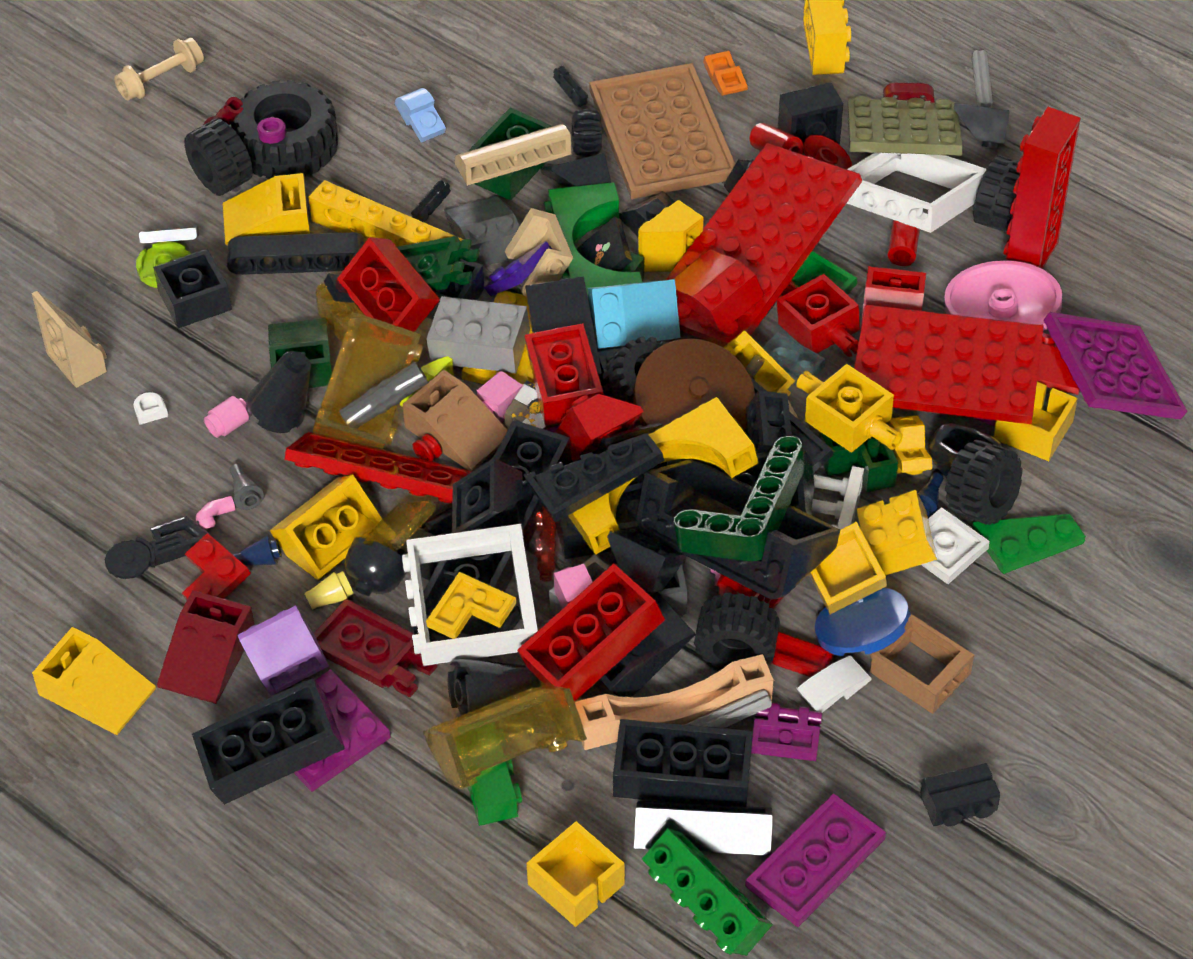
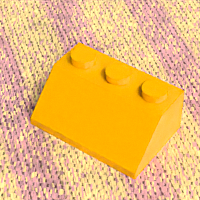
(326, 525)

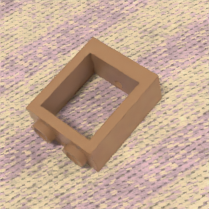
(931, 696)

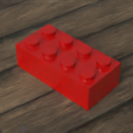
(592, 633)

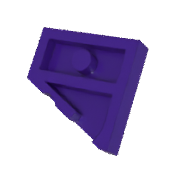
(516, 271)

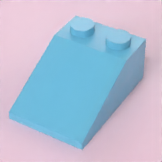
(633, 312)

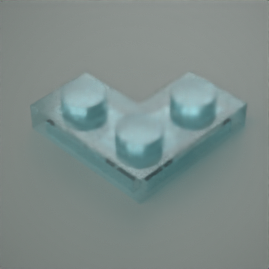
(793, 356)

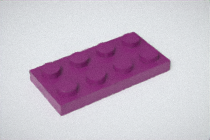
(815, 860)

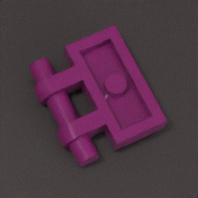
(785, 738)

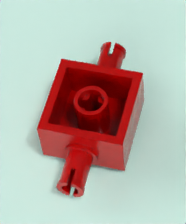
(819, 315)

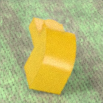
(911, 451)

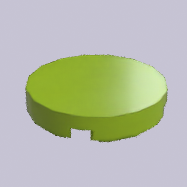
(159, 254)

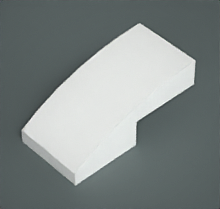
(832, 683)

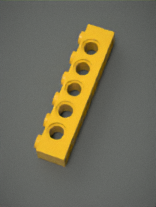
(350, 212)

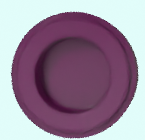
(271, 130)

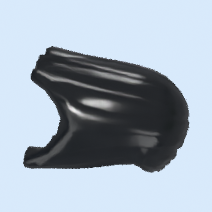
(949, 440)

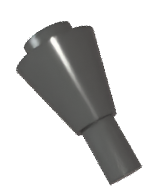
(246, 493)

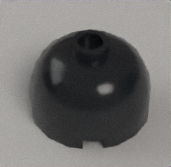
(373, 567)

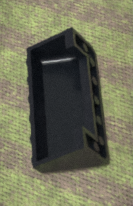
(692, 485)

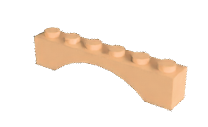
(740, 678)

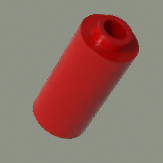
(765, 133)
(903, 244)

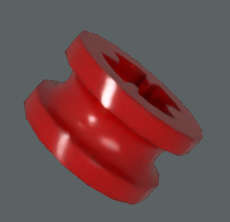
(427, 448)

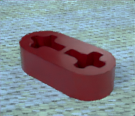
(909, 90)

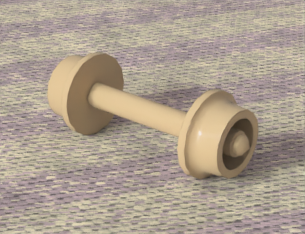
(131, 84)

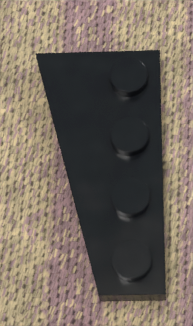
(582, 482)

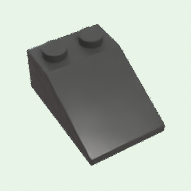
(487, 224)

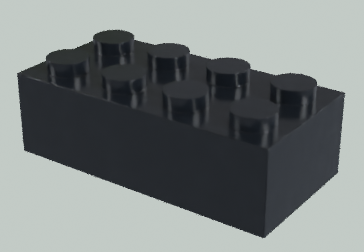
(268, 741)
(682, 763)

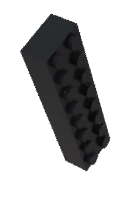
(529, 451)

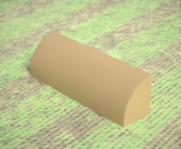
(514, 154)

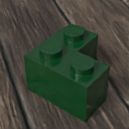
(876, 459)

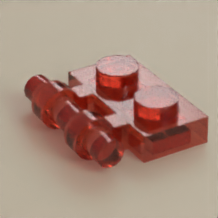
(545, 545)

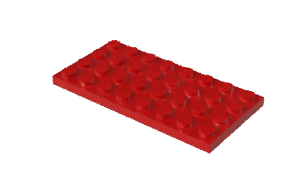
(770, 228)

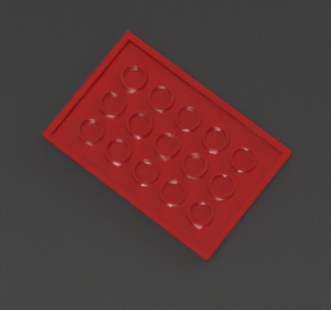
(952, 362)

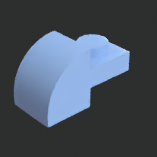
(420, 113)

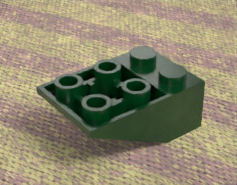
(308, 338)

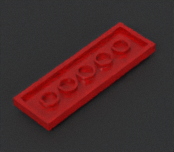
(375, 465)

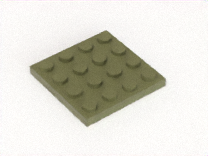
(903, 126)

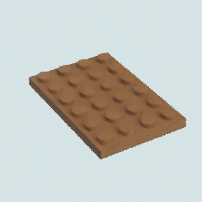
(662, 130)

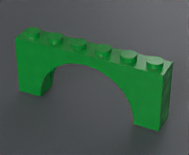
(578, 212)

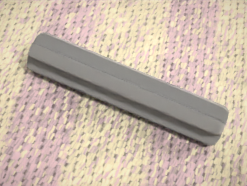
(982, 79)
(735, 711)

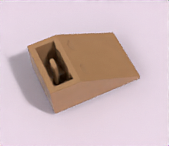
(455, 420)

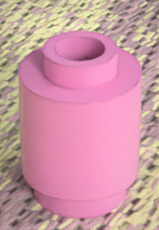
(226, 416)

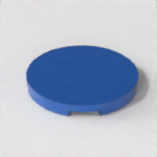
(865, 624)

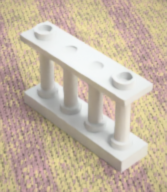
(849, 487)

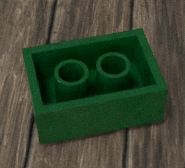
(510, 125)

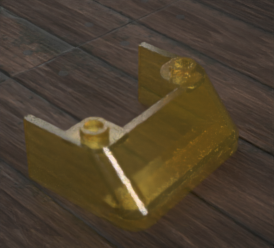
(503, 731)

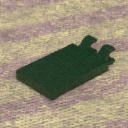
(440, 260)

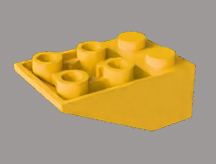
(268, 209)
(92, 681)

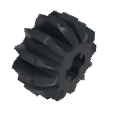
(586, 132)

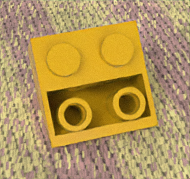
(668, 237)

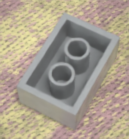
(479, 334)

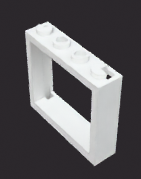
(939, 169)
(461, 546)

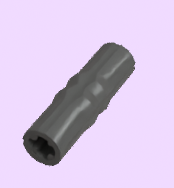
(383, 396)

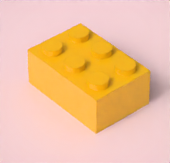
(826, 35)

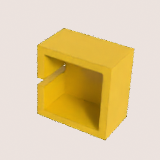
(1047, 427)
(898, 532)
(848, 571)
(575, 873)

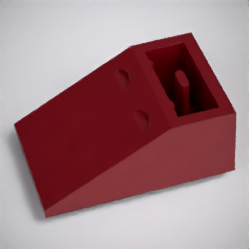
(205, 647)

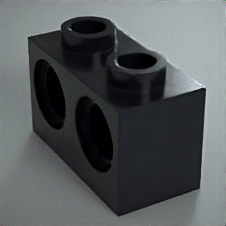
(768, 419)

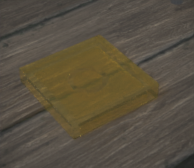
(400, 524)

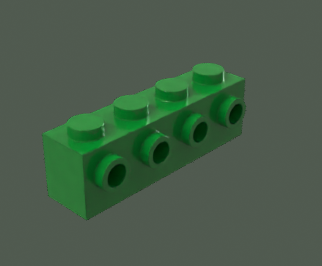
(706, 893)

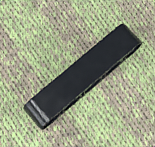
(292, 253)

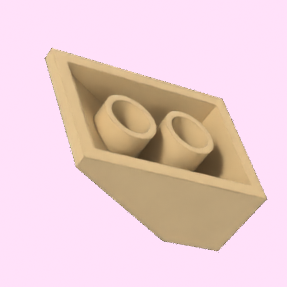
(68, 343)

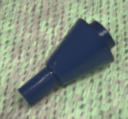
(930, 493)
(261, 552)

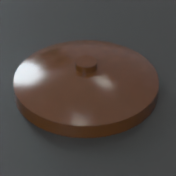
(688, 375)

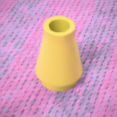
(329, 591)

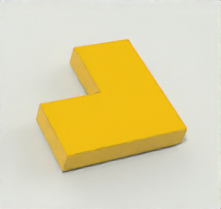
(467, 598)

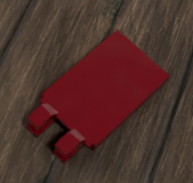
(371, 647)

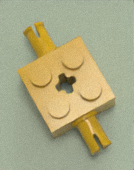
(849, 408)

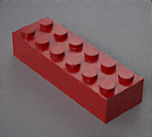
(1042, 187)

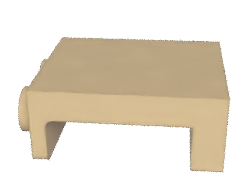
(533, 231)

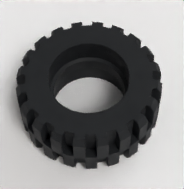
(298, 108)

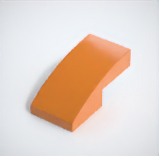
(724, 73)

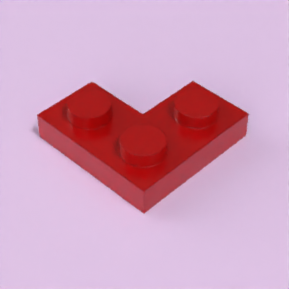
(220, 569)

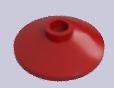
(826, 150)

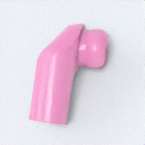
(212, 509)

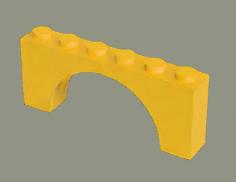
(703, 435)

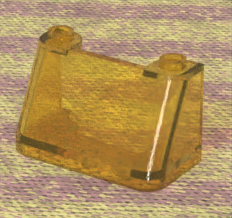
(366, 357)

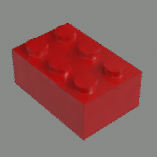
(387, 285)

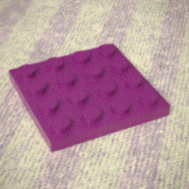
(1114, 366)

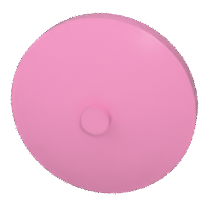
(1004, 292)

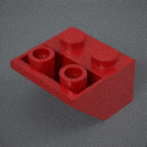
(894, 289)

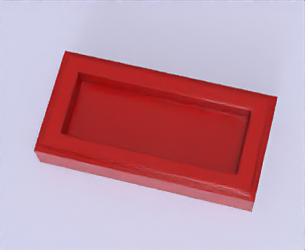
(800, 655)

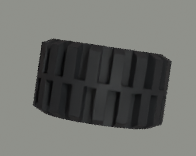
(218, 157)
(996, 194)
(620, 369)
(983, 482)
(736, 629)

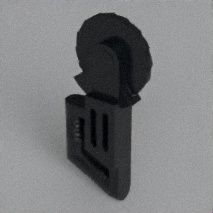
(134, 557)

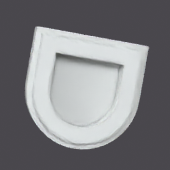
(149, 407)

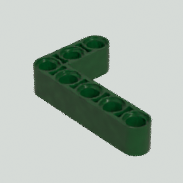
(746, 535)

